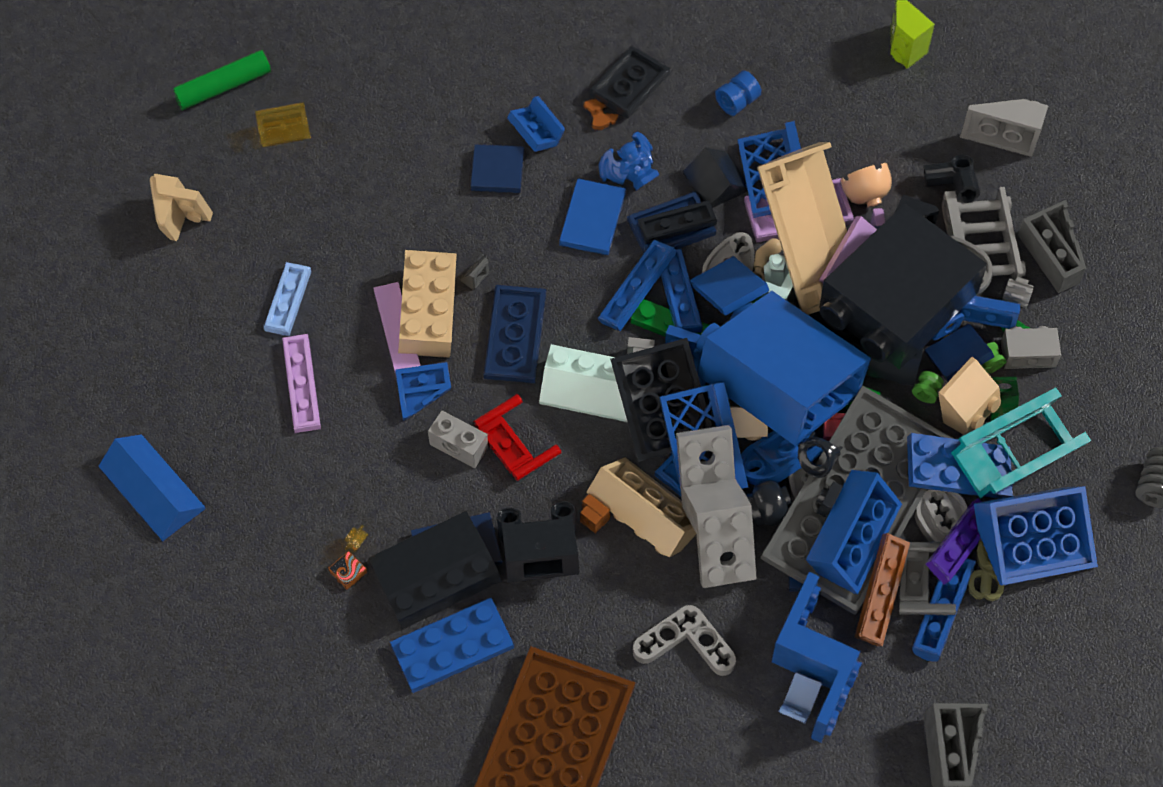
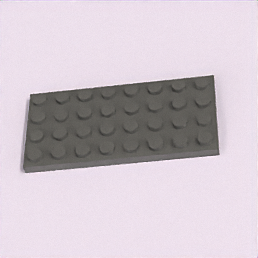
(872, 441)

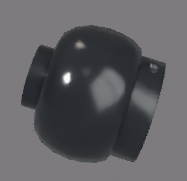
(769, 503)

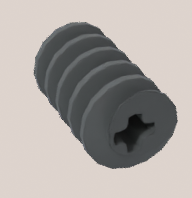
(1151, 480)

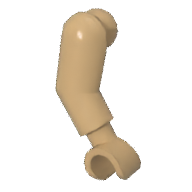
(763, 253)

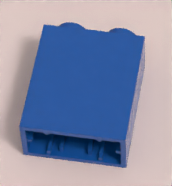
(782, 366)

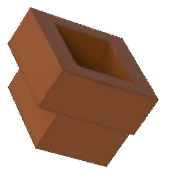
(594, 513)

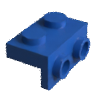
(537, 125)

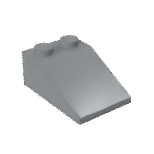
(1006, 124)

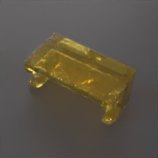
(282, 124)

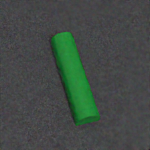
(222, 80)

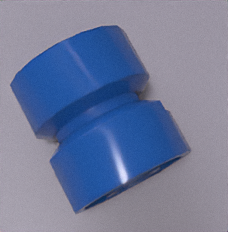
(737, 93)

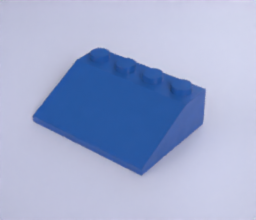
(1037, 534)

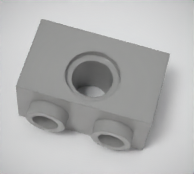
(458, 439)

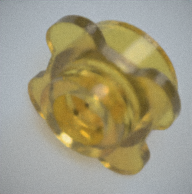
(355, 538)

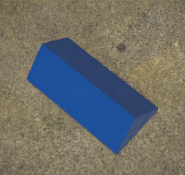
(150, 485)

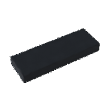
(677, 222)

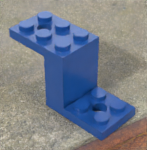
(817, 657)

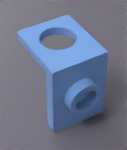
(800, 697)

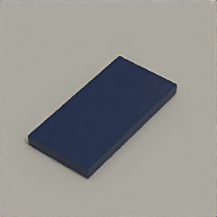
(515, 334)

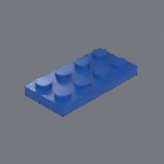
(936, 469)
(452, 645)

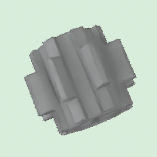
(1018, 291)

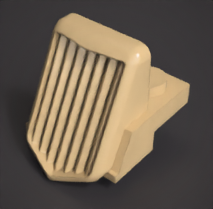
(175, 203)

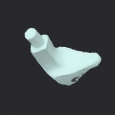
(776, 270)

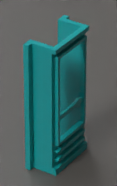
(979, 466)

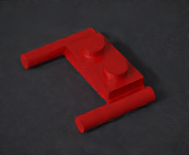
(508, 445)

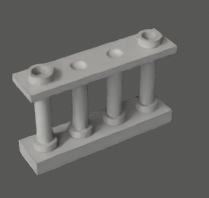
(954, 208)

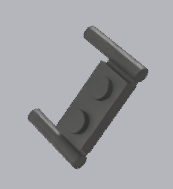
(915, 583)

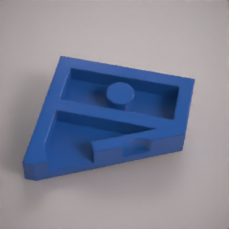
(421, 386)

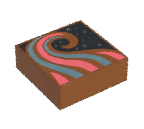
(347, 570)

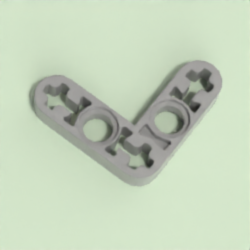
(692, 633)

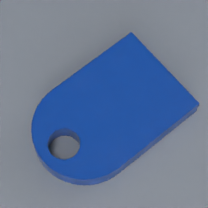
(775, 458)

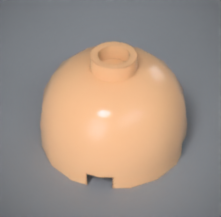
(867, 185)

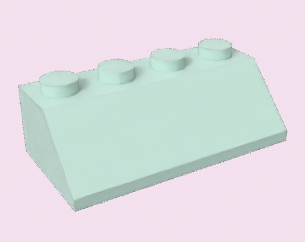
(581, 383)

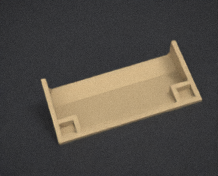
(804, 217)

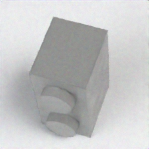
(1031, 347)

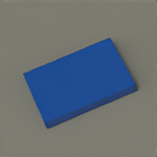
(592, 217)
(729, 285)

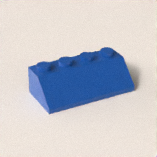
(854, 530)

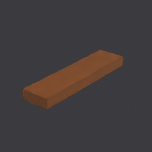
(882, 589)

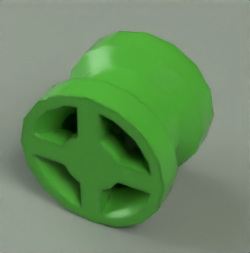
(996, 362)
(928, 387)

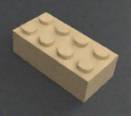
(427, 303)

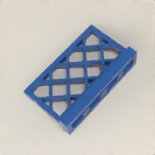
(790, 144)
(721, 416)

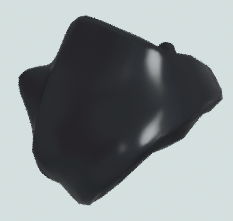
(831, 451)

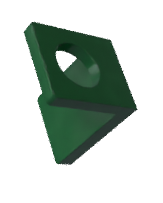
(1009, 397)

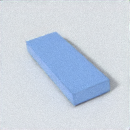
(287, 299)

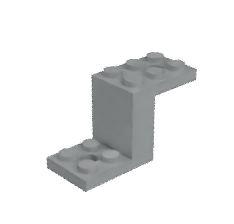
(716, 506)

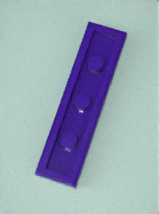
(955, 546)

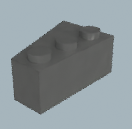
(1054, 246)
(953, 742)

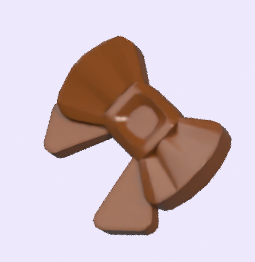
(600, 120)

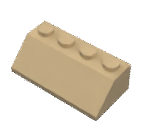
(643, 506)

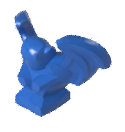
(634, 163)

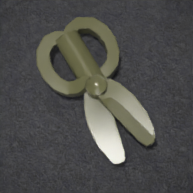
(986, 575)

